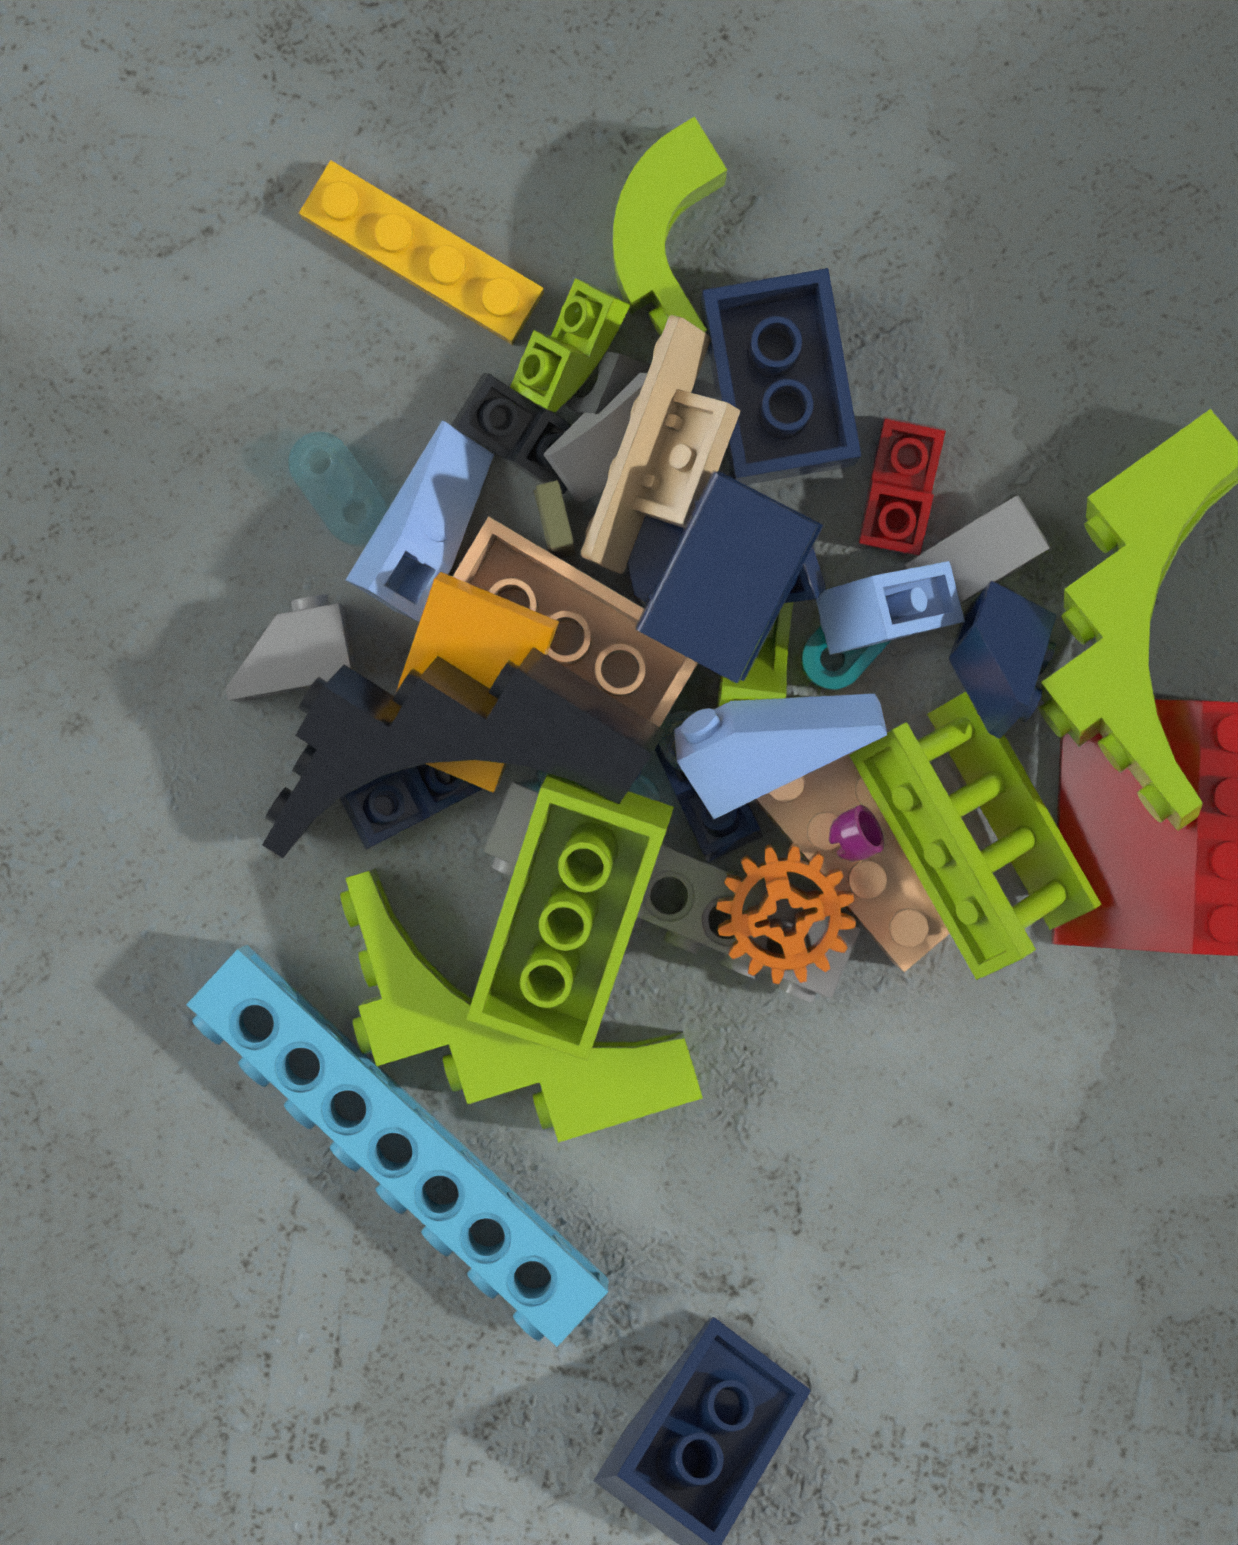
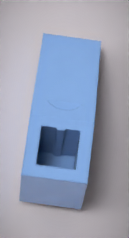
(423, 523)

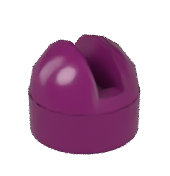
(857, 834)

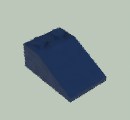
(703, 1437)

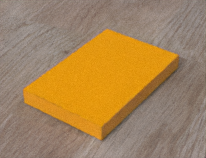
(478, 637)

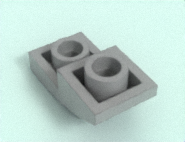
(591, 444)
(988, 548)

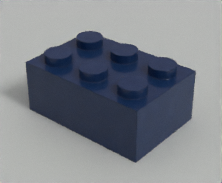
(785, 370)

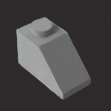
(296, 651)

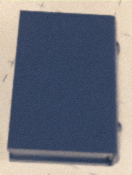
(728, 576)

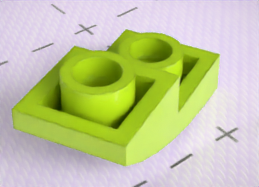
(562, 362)

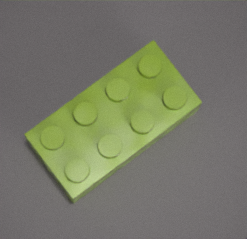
(568, 915)

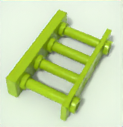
(945, 854)

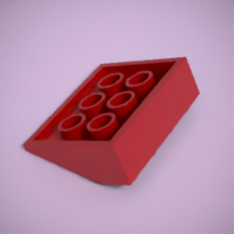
(1156, 882)

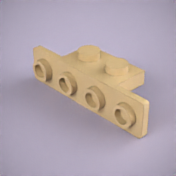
(665, 451)

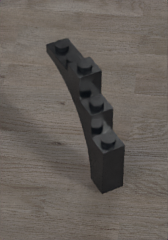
(528, 718)

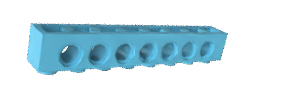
(541, 1311)

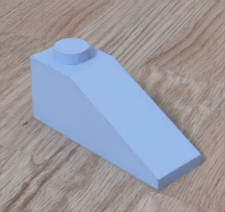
(767, 743)

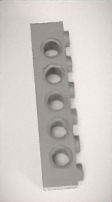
(689, 924)

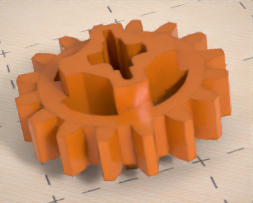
(814, 903)

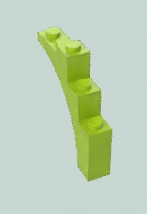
(1109, 686)
(426, 1011)

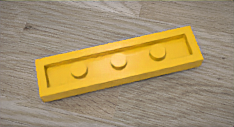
(421, 252)

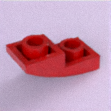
(901, 486)

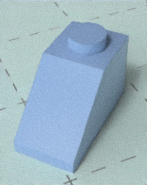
(889, 607)

